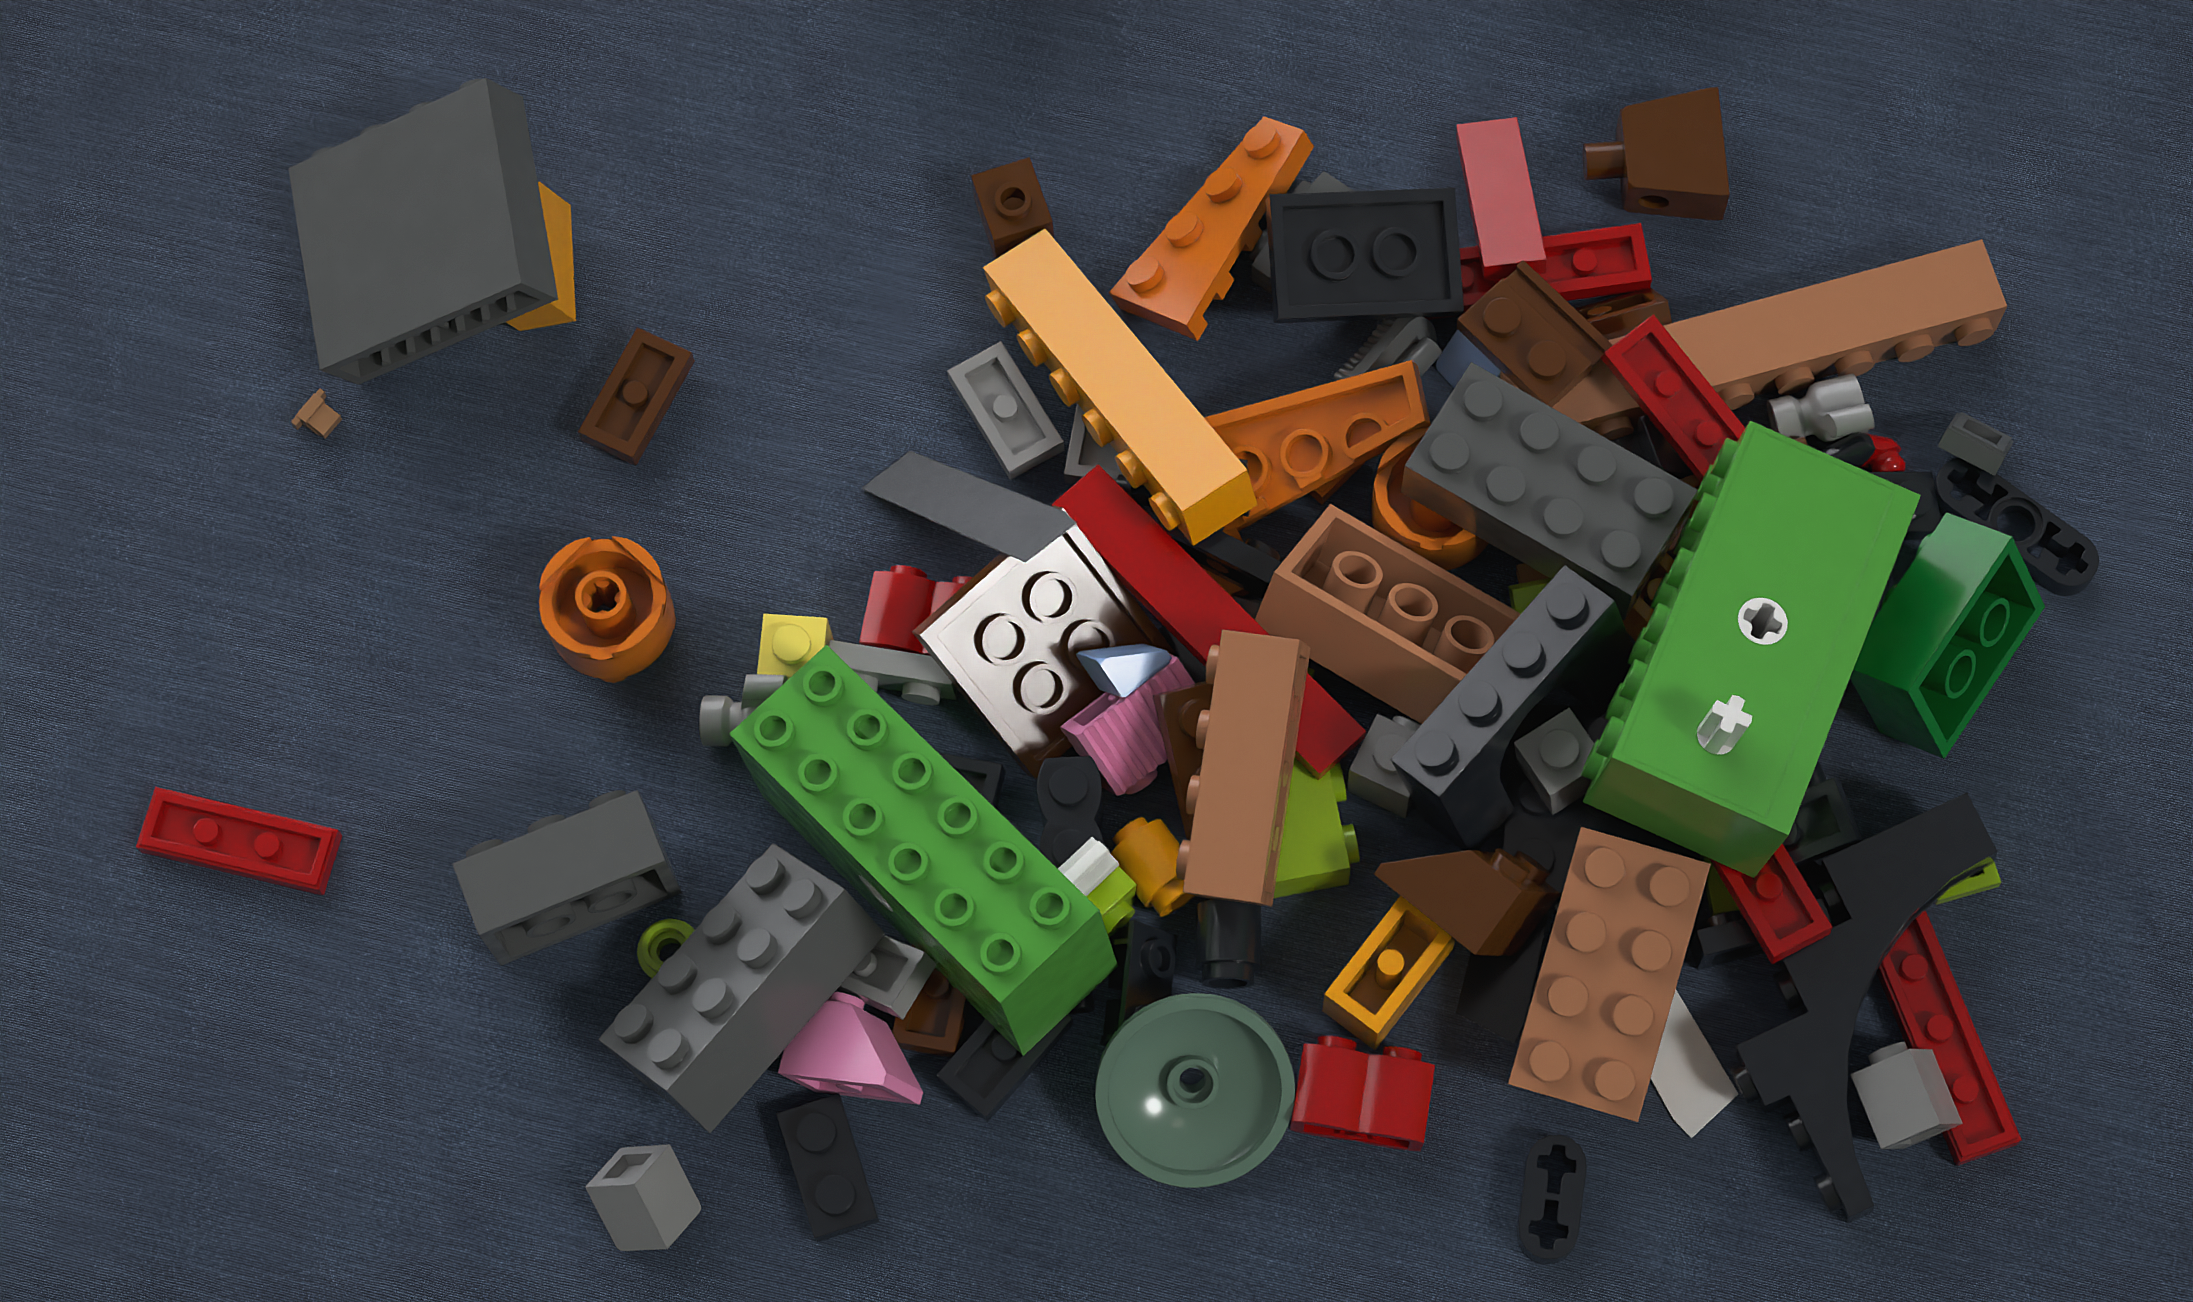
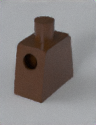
(1667, 157)

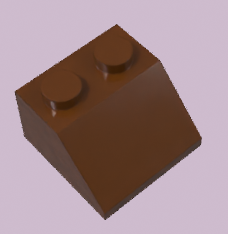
(1476, 896)

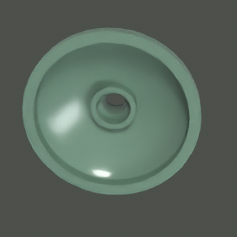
(1202, 1129)

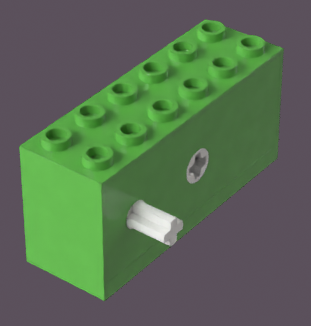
(1748, 648)
(930, 850)

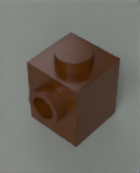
(1010, 205)

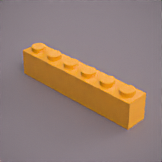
(1119, 387)

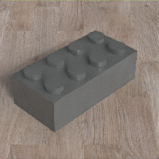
(1546, 488)
(742, 986)

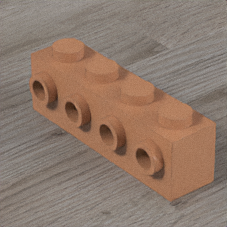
(1244, 768)

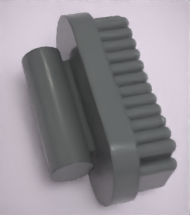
(1392, 344)

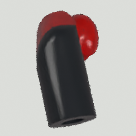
(1868, 451)

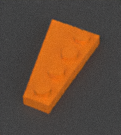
(1201, 243)

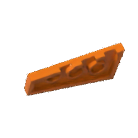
(1320, 432)

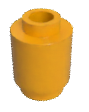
(1149, 858)

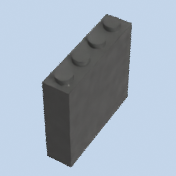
(422, 232)

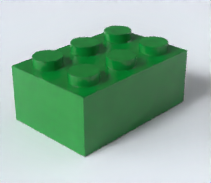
(1945, 634)

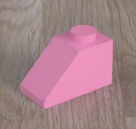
(850, 1055)

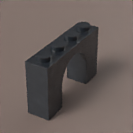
(1455, 757)

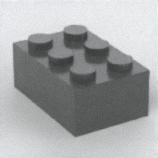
(566, 876)

